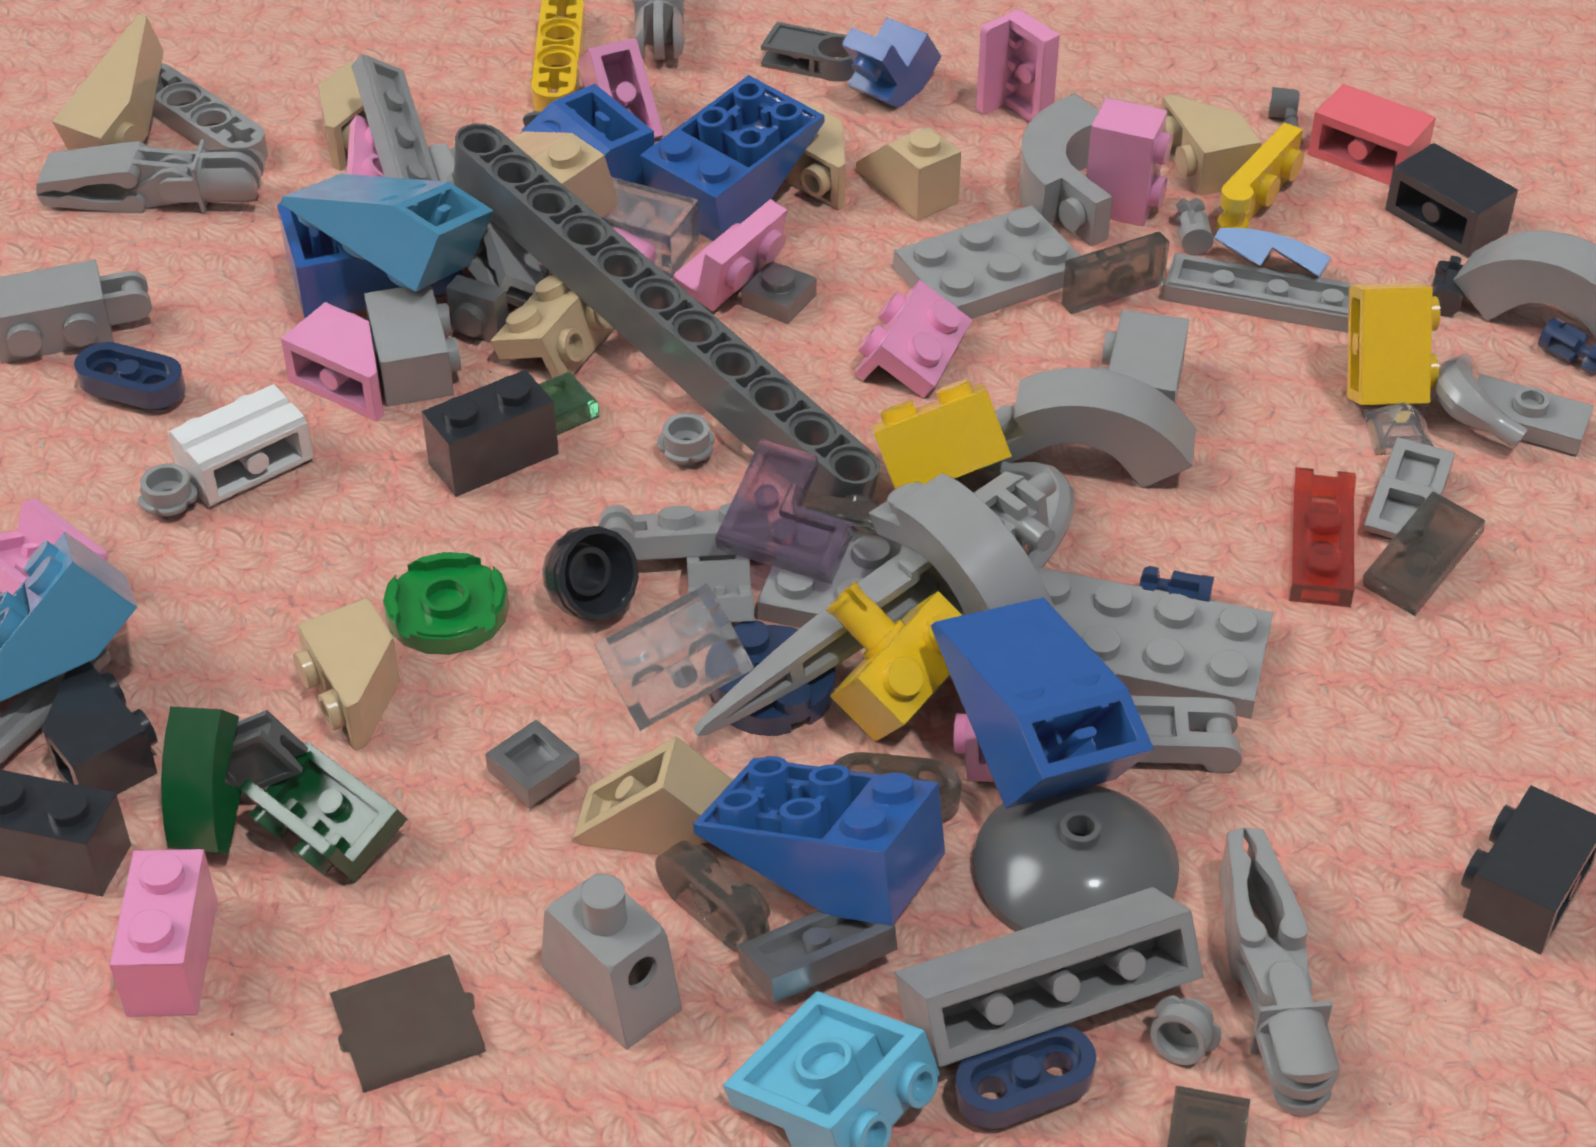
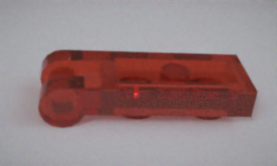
(1322, 538)

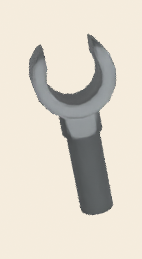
(1285, 105)

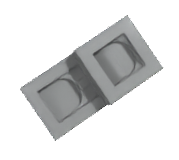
(1407, 482)
(729, 581)

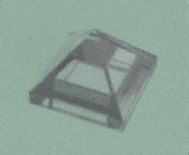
(1395, 421)

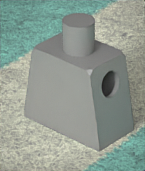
(599, 940)

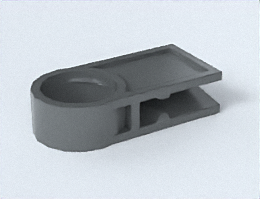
(807, 52)
(263, 752)

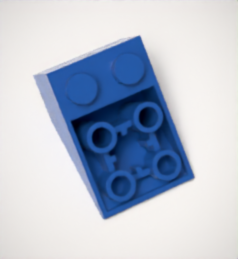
(603, 125)
(732, 153)
(330, 274)
(1040, 701)
(831, 834)

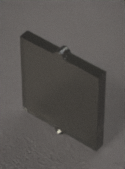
(407, 1023)

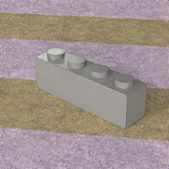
(1050, 974)

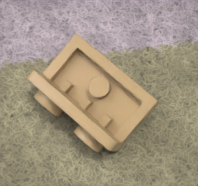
(553, 327)

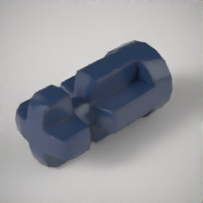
(1568, 344)
(1182, 583)

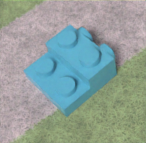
(836, 1075)

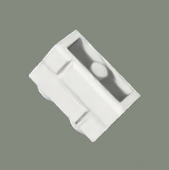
(242, 444)

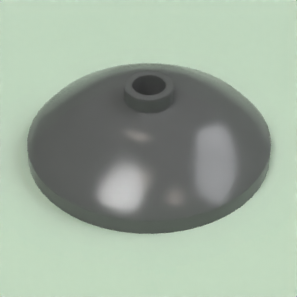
(1070, 855)

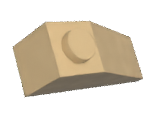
(117, 95)
(574, 165)

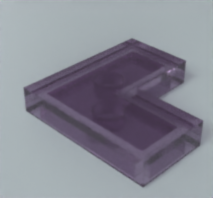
(771, 525)

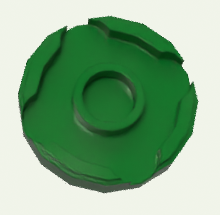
(446, 603)

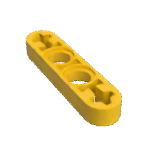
(554, 52)

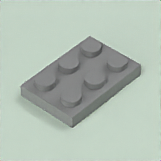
(989, 262)

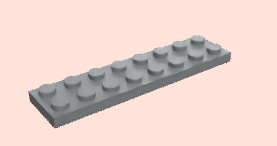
(1149, 638)

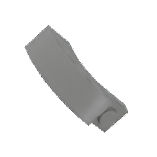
(1049, 177)
(1532, 269)
(1103, 412)
(962, 543)

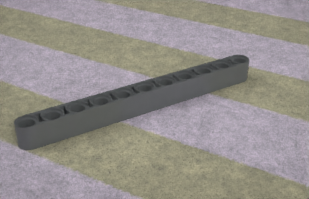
(656, 312)

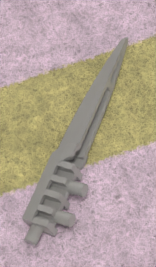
(894, 588)

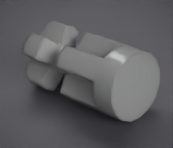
(1194, 226)

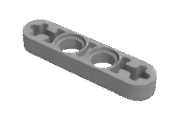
(200, 112)

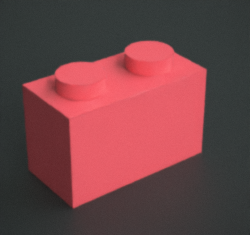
(1368, 133)

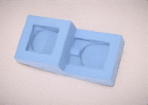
(1259, 245)

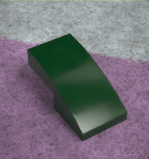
(194, 798)

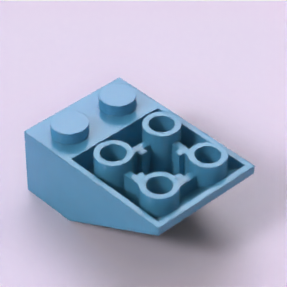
(401, 225)
(59, 614)

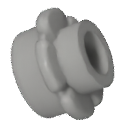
(686, 439)
(166, 490)
(1184, 1030)

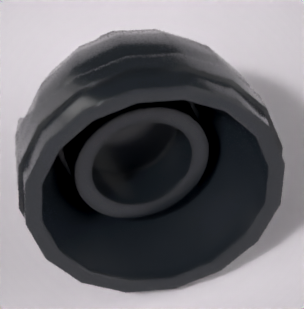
(591, 573)

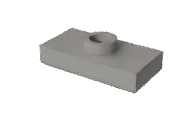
(1549, 418)

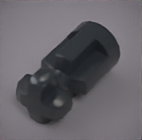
(1445, 288)

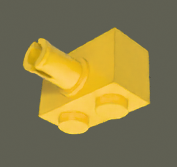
(1391, 343)
(940, 437)
(899, 662)

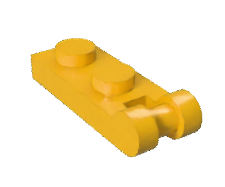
(1261, 177)

